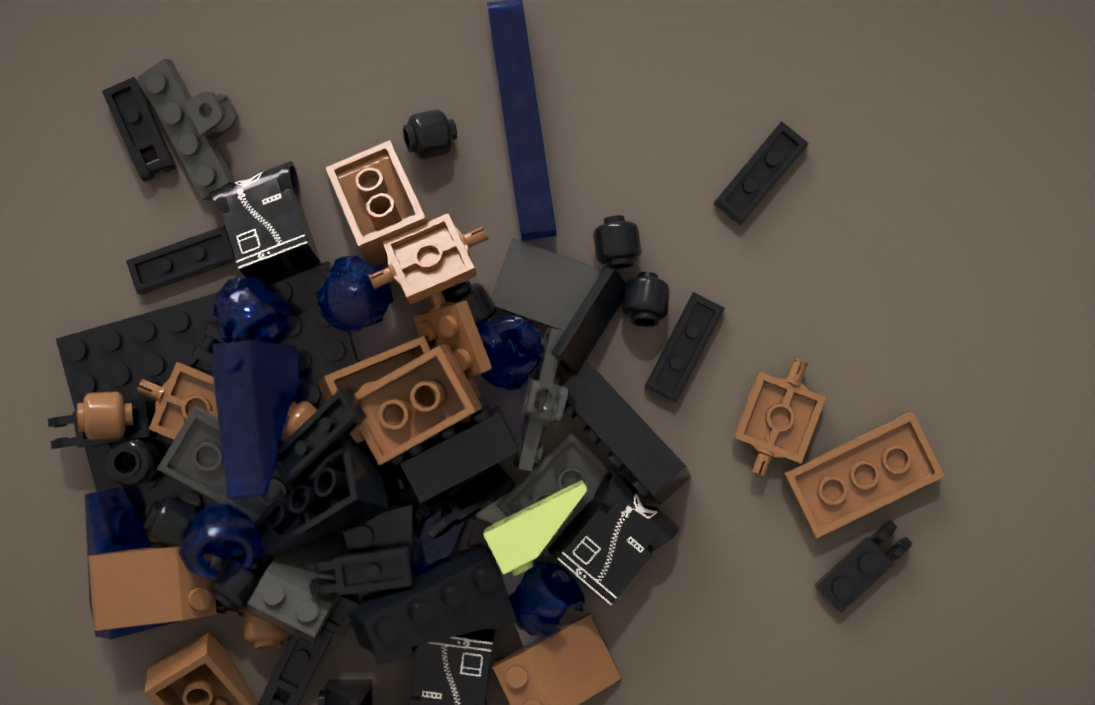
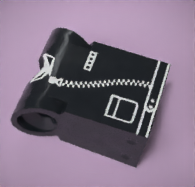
(267, 224)
(612, 537)
(453, 670)

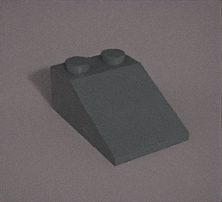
(285, 595)

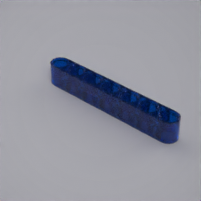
(522, 119)

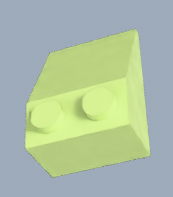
(527, 532)

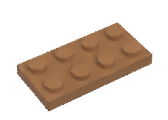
(863, 474)

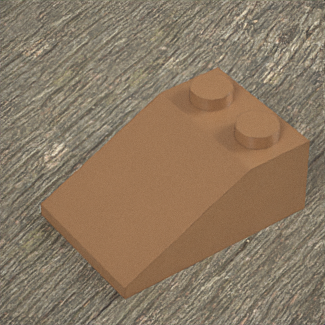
(375, 199)
(415, 403)
(146, 588)
(558, 668)
(198, 675)

